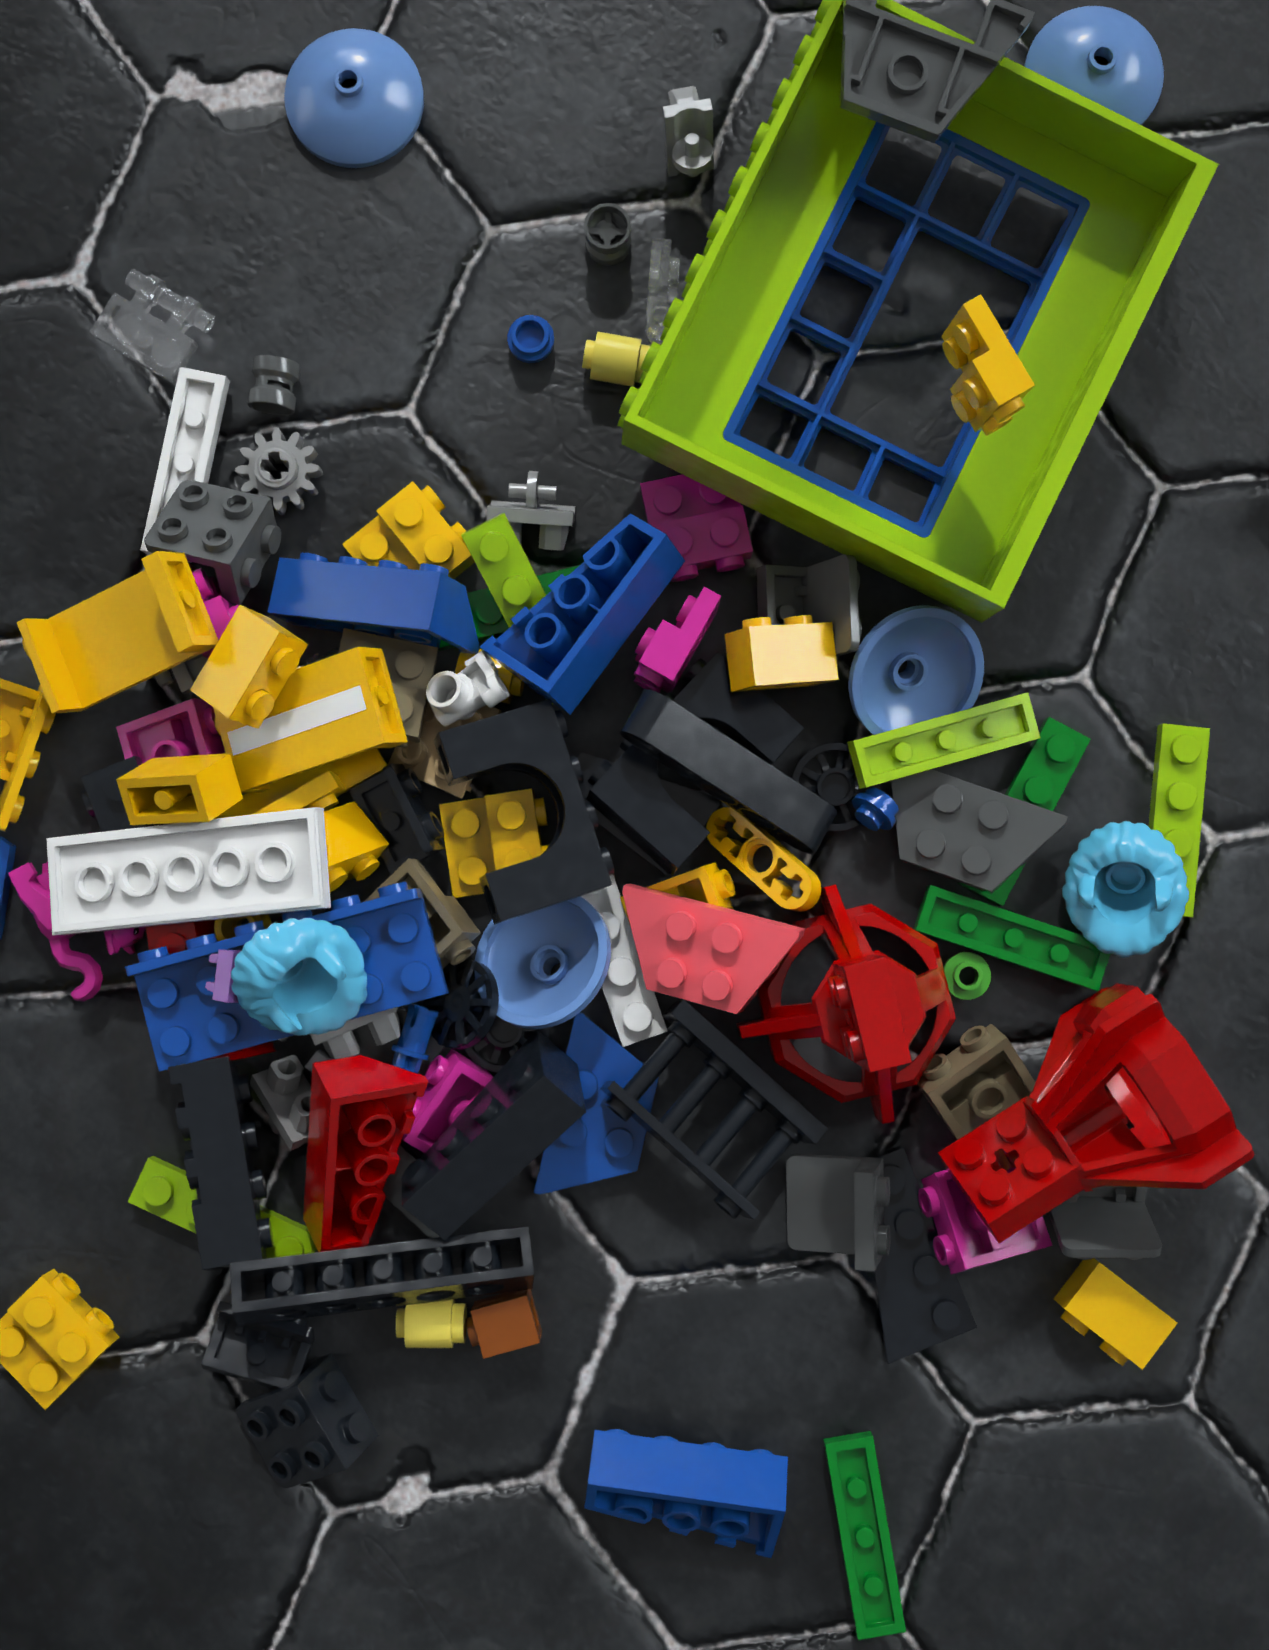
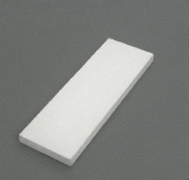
(189, 872)

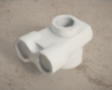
(462, 694)

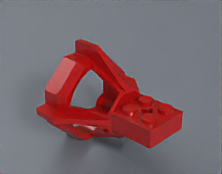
(862, 1007)
(1075, 1131)

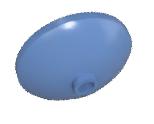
(1134, 71)
(357, 123)
(940, 674)
(528, 947)

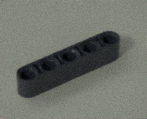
(728, 771)

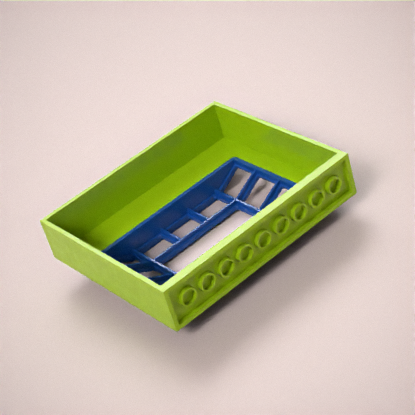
(1126, 217)

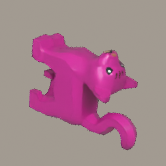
(35, 895)

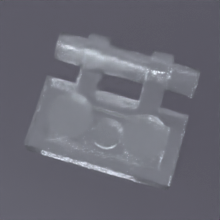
(661, 287)
(145, 338)

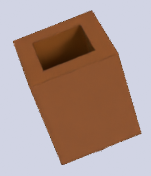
(504, 1323)

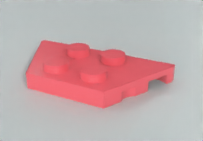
(703, 948)

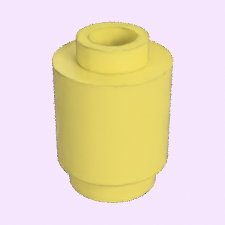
(615, 358)
(432, 1324)

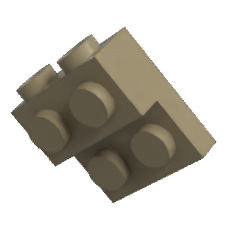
(410, 671)
(449, 921)
(975, 1080)

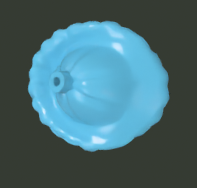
(1125, 888)
(300, 977)

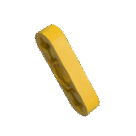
(783, 860)

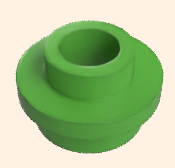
(982, 975)

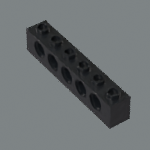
(381, 1276)

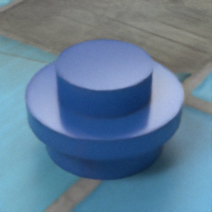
(530, 338)
(875, 809)

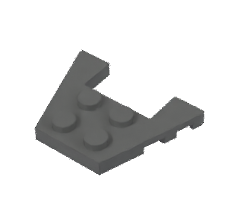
(915, 73)

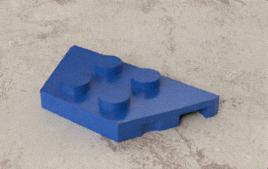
(599, 1141)

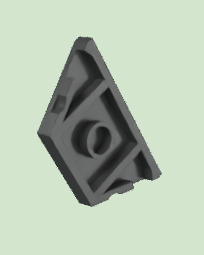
(967, 829)

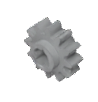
(265, 460)

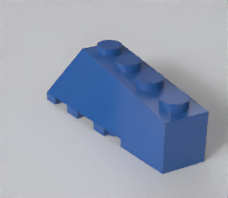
(375, 599)
(588, 614)
(689, 1487)

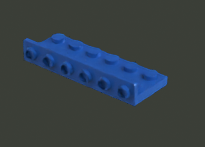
(192, 1027)

